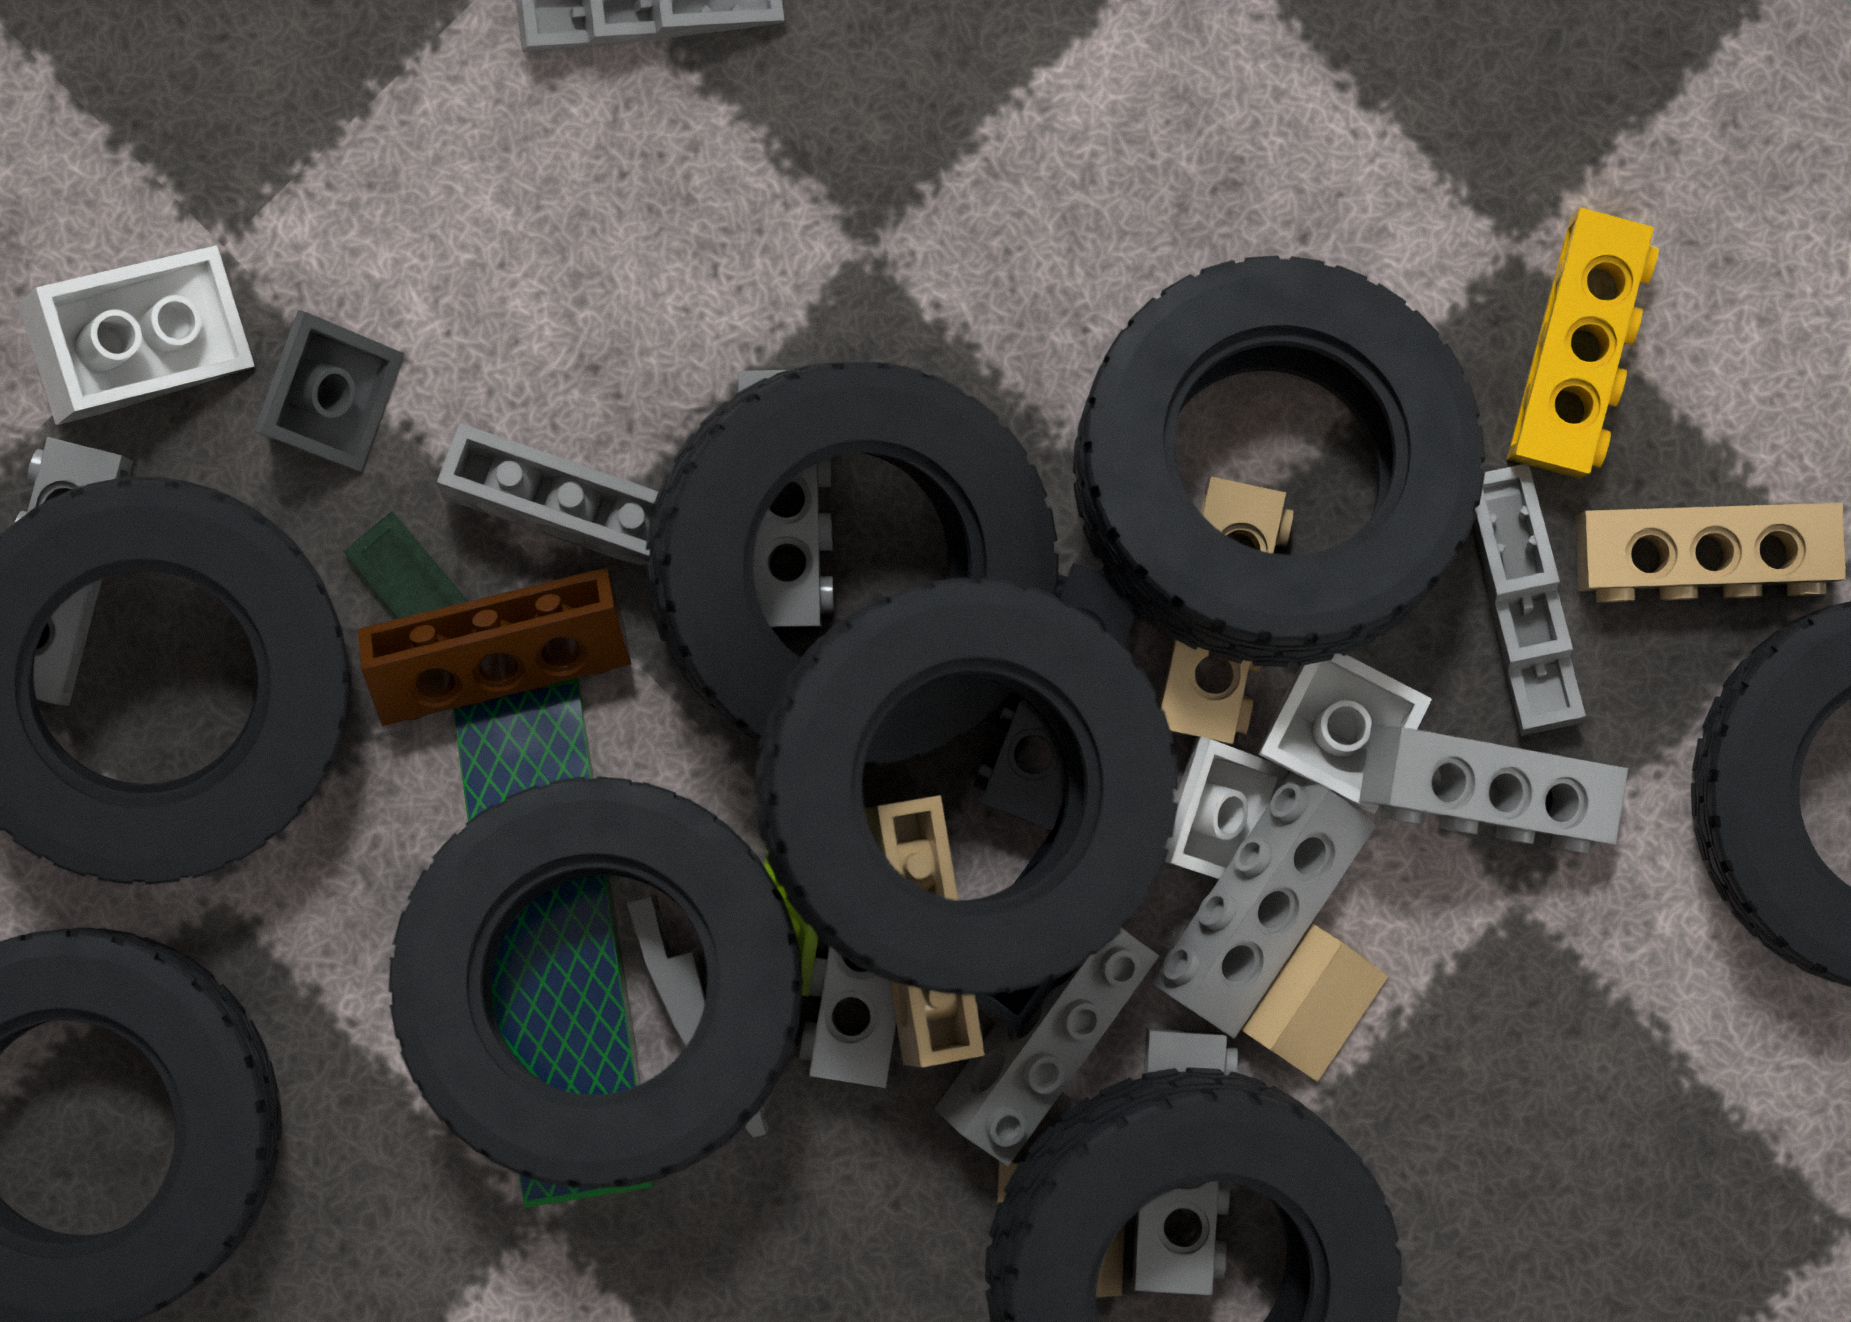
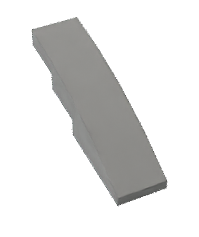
(613, 22)
(1526, 602)
(676, 979)

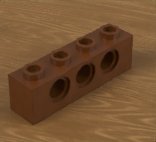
(493, 647)

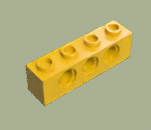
(1590, 244)

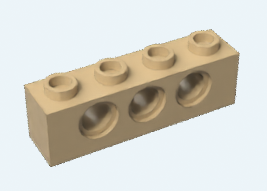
(1808, 531)
(1189, 709)
(929, 1023)

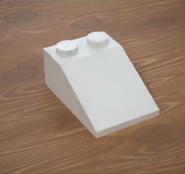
(134, 333)

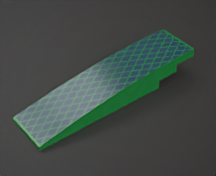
(561, 961)

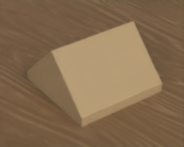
(1314, 1002)

